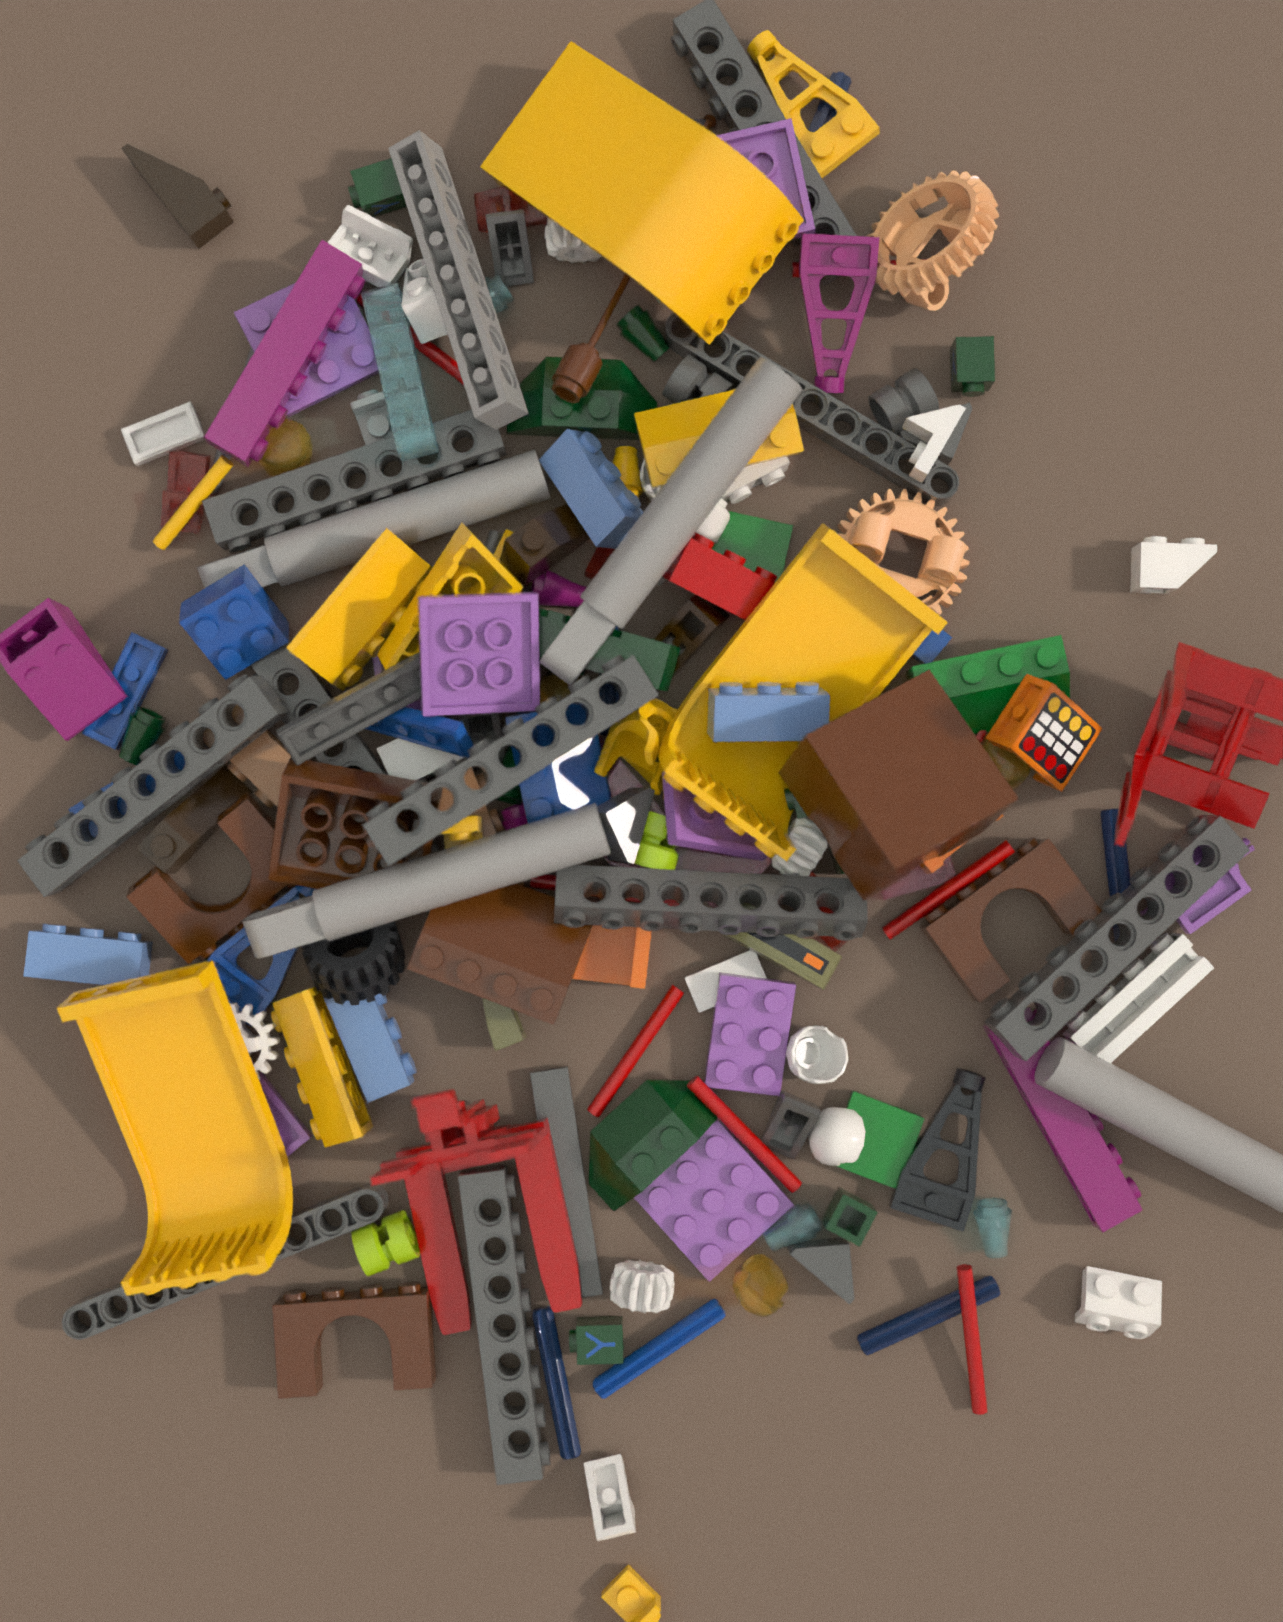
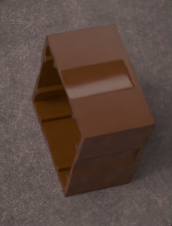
(896, 783)

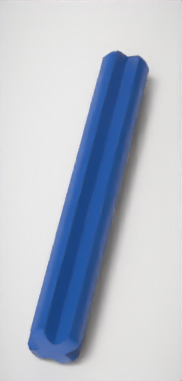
(659, 1348)

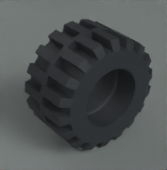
(359, 975)

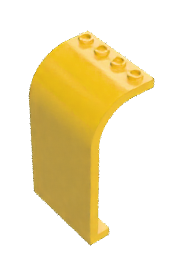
(645, 189)
(822, 622)
(192, 1124)

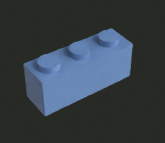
(592, 487)
(766, 711)
(86, 955)
(373, 1046)

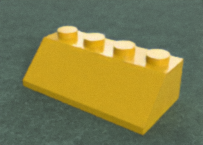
(673, 429)
(361, 611)
(322, 1067)

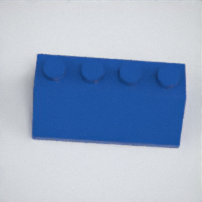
(568, 780)

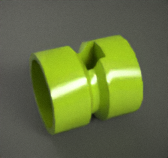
(654, 848)
(383, 1243)

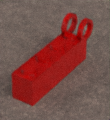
(719, 577)

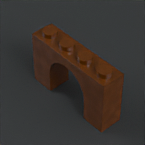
(196, 926)
(957, 928)
(400, 1312)

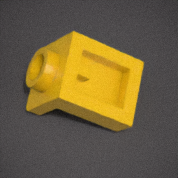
(463, 832)
(632, 1597)

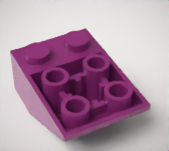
(59, 668)

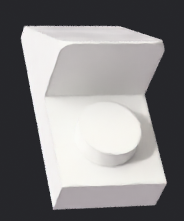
(934, 429)
(610, 1497)

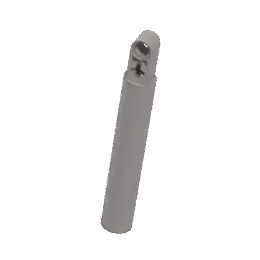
(408, 515)
(673, 516)
(430, 881)
(1162, 1121)

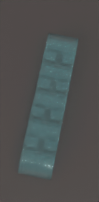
(399, 372)

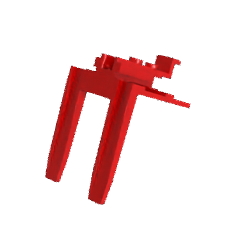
(1220, 727)
(466, 1139)

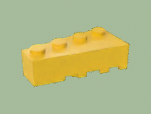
(461, 569)

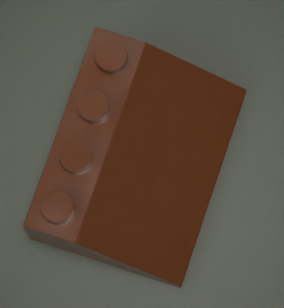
(322, 822)
(503, 950)

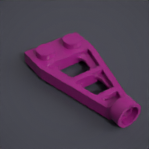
(836, 256)

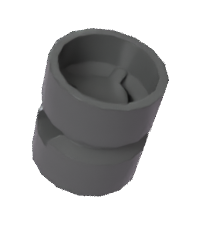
(690, 377)
(909, 398)

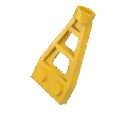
(839, 136)

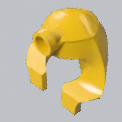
(638, 742)

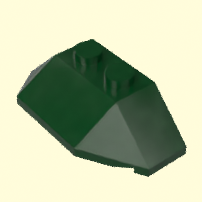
(604, 411)
(644, 1138)

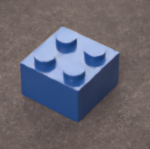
(234, 622)

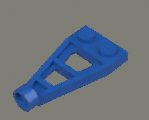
(239, 984)

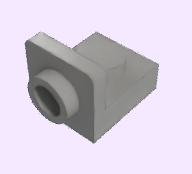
(372, 416)

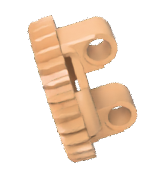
(903, 234)
(944, 549)

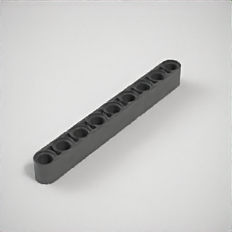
(830, 412)
(318, 1230)

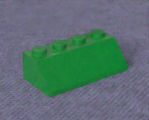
(986, 680)

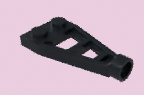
(930, 1198)

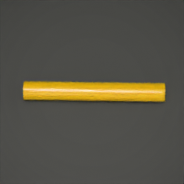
(193, 502)

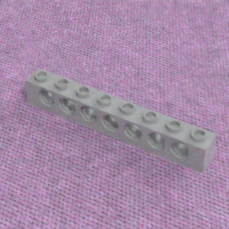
(458, 281)

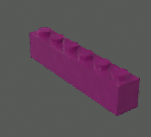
(285, 354)
(1075, 1142)

